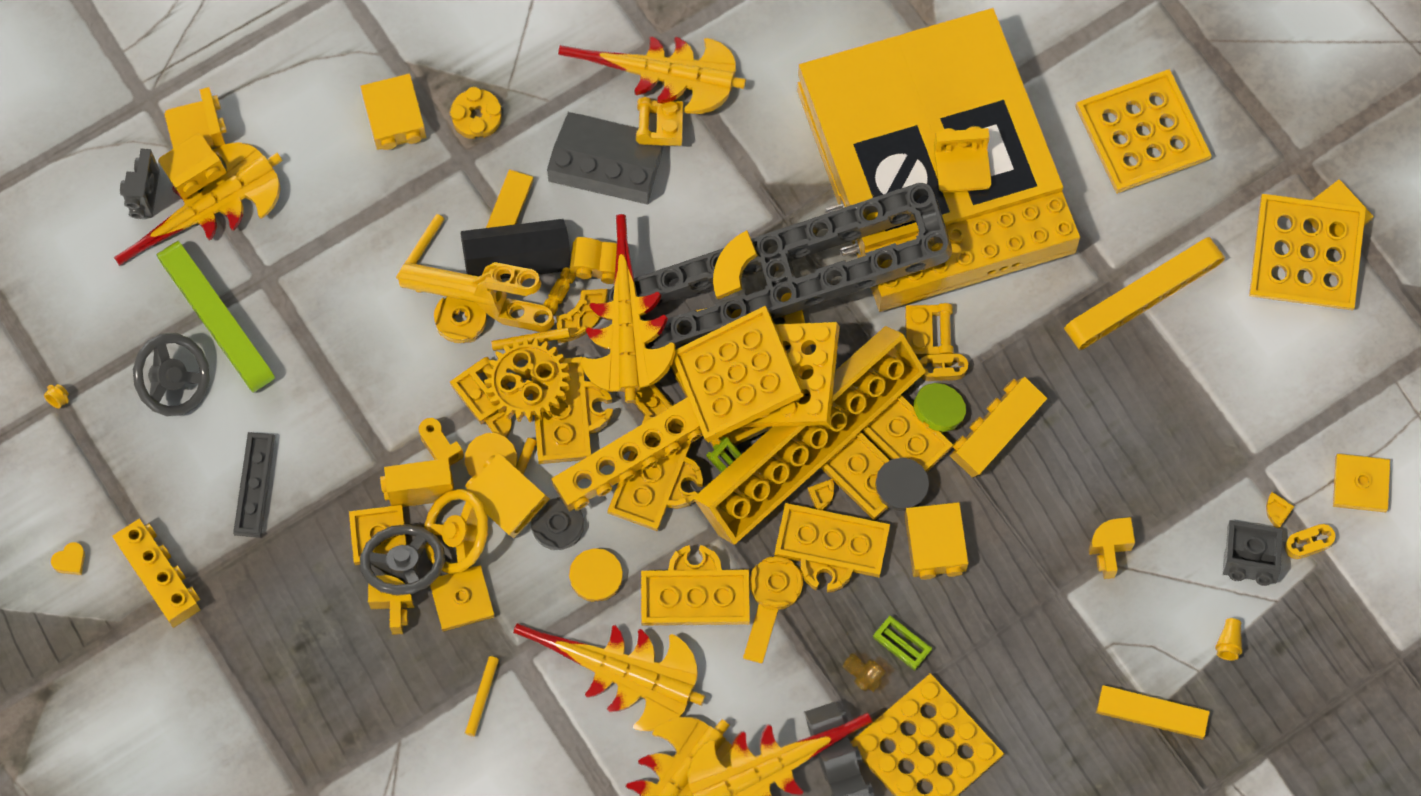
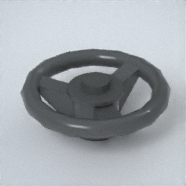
(169, 374)
(402, 560)

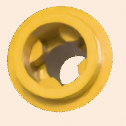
(1230, 641)

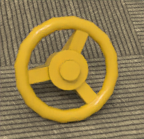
(464, 532)

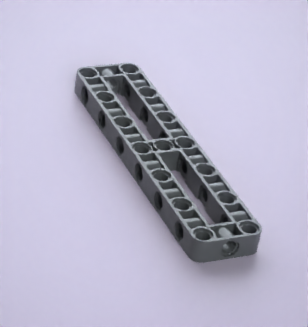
(800, 241)

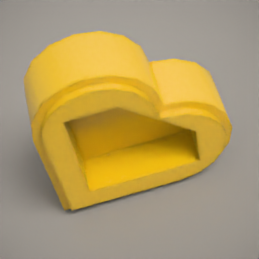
(69, 560)

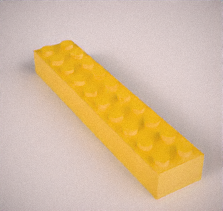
(792, 454)

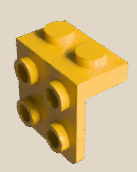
(195, 119)
(962, 159)
(191, 165)

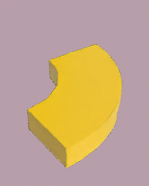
(731, 264)
(582, 315)

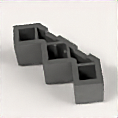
(840, 759)

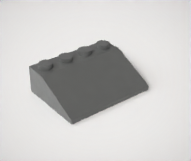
(603, 159)

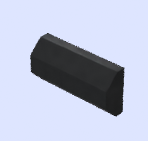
(531, 245)

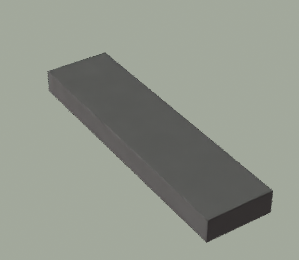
(254, 485)

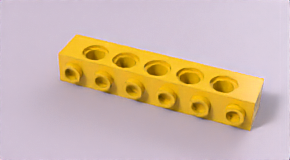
(612, 454)

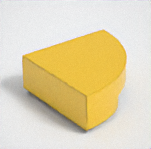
(499, 424)
(822, 494)
(1277, 509)

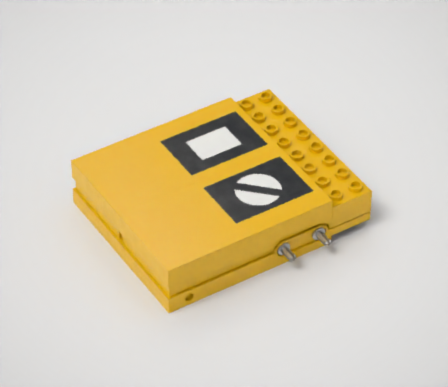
(876, 133)

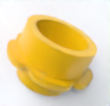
(56, 396)

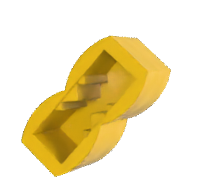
(593, 259)

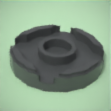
(902, 484)
(556, 526)

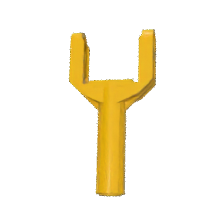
(485, 290)

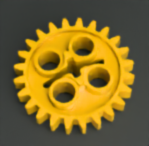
(539, 359)

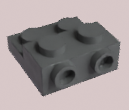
(141, 185)
(1253, 552)

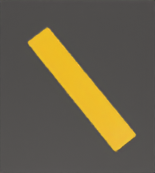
(760, 634)

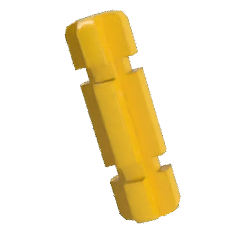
(559, 290)

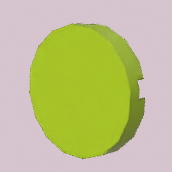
(939, 407)

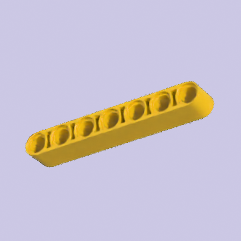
(1144, 293)

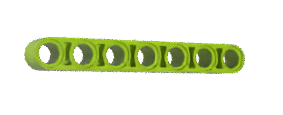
(215, 316)

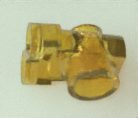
(867, 675)

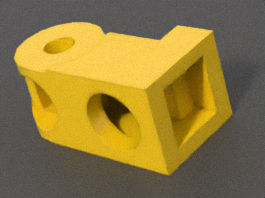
(437, 444)

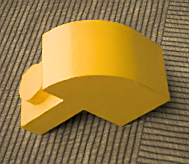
(1111, 537)
(395, 603)

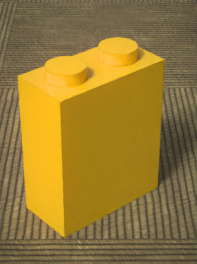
(393, 112)
(417, 482)
(506, 494)
(936, 540)

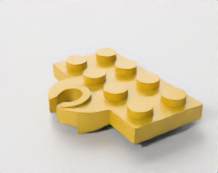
(567, 431)
(654, 489)
(831, 544)
(695, 592)

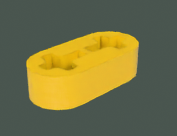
(943, 361)
(1307, 536)

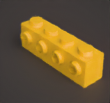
(998, 426)
(157, 573)

